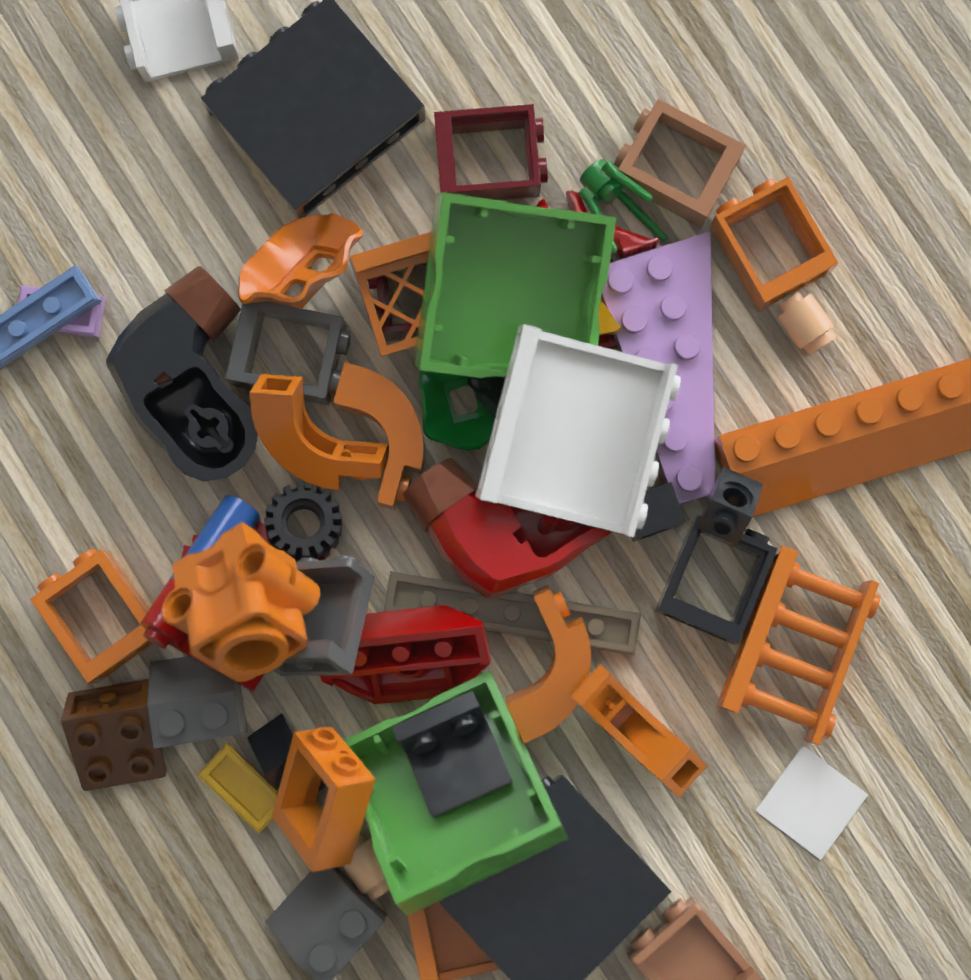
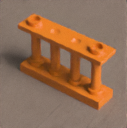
(755, 652)

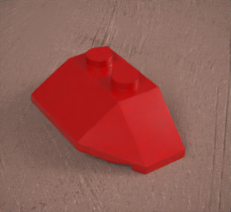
(415, 654)

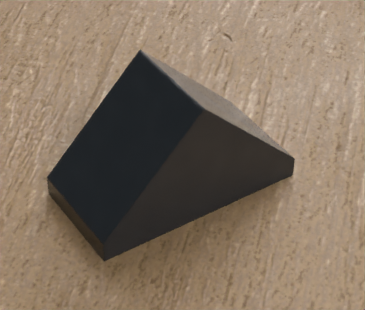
(272, 747)

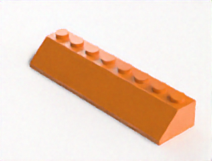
(853, 437)

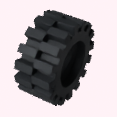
(298, 499)

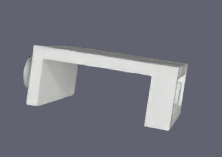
(175, 35)

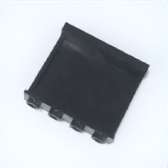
(314, 106)
(564, 905)

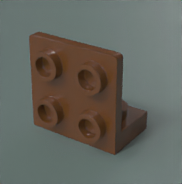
(112, 735)

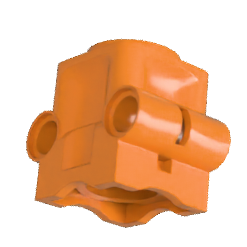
(241, 604)

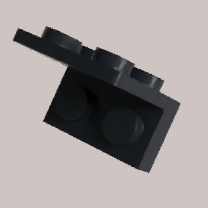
(453, 754)

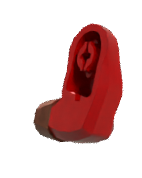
(491, 542)

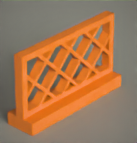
(384, 262)

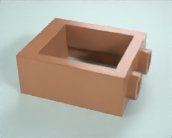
(663, 194)

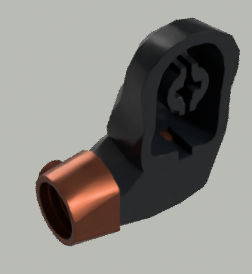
(176, 388)

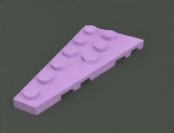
(667, 317)

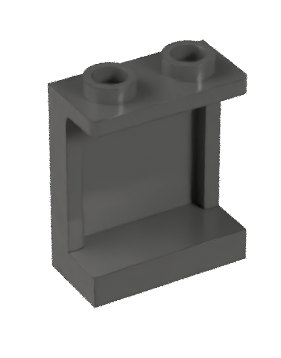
(336, 620)

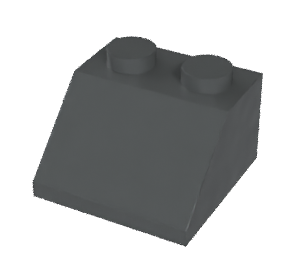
(192, 703)
(325, 922)

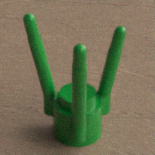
(604, 183)

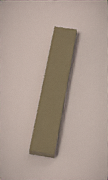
(514, 611)

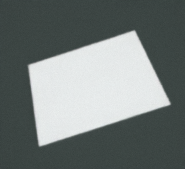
(811, 802)

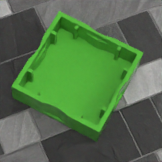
(505, 269)
(442, 855)

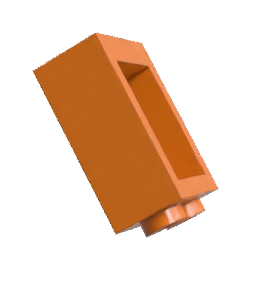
(764, 195)
(121, 651)
(330, 834)

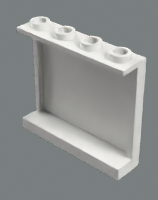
(578, 431)

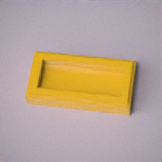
(241, 786)

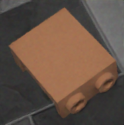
(688, 948)

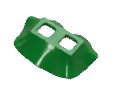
(442, 423)

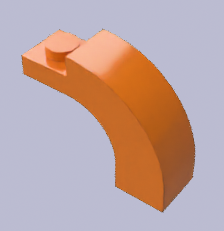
(380, 400)
(300, 445)
(549, 700)
(638, 731)

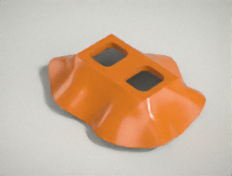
(289, 254)

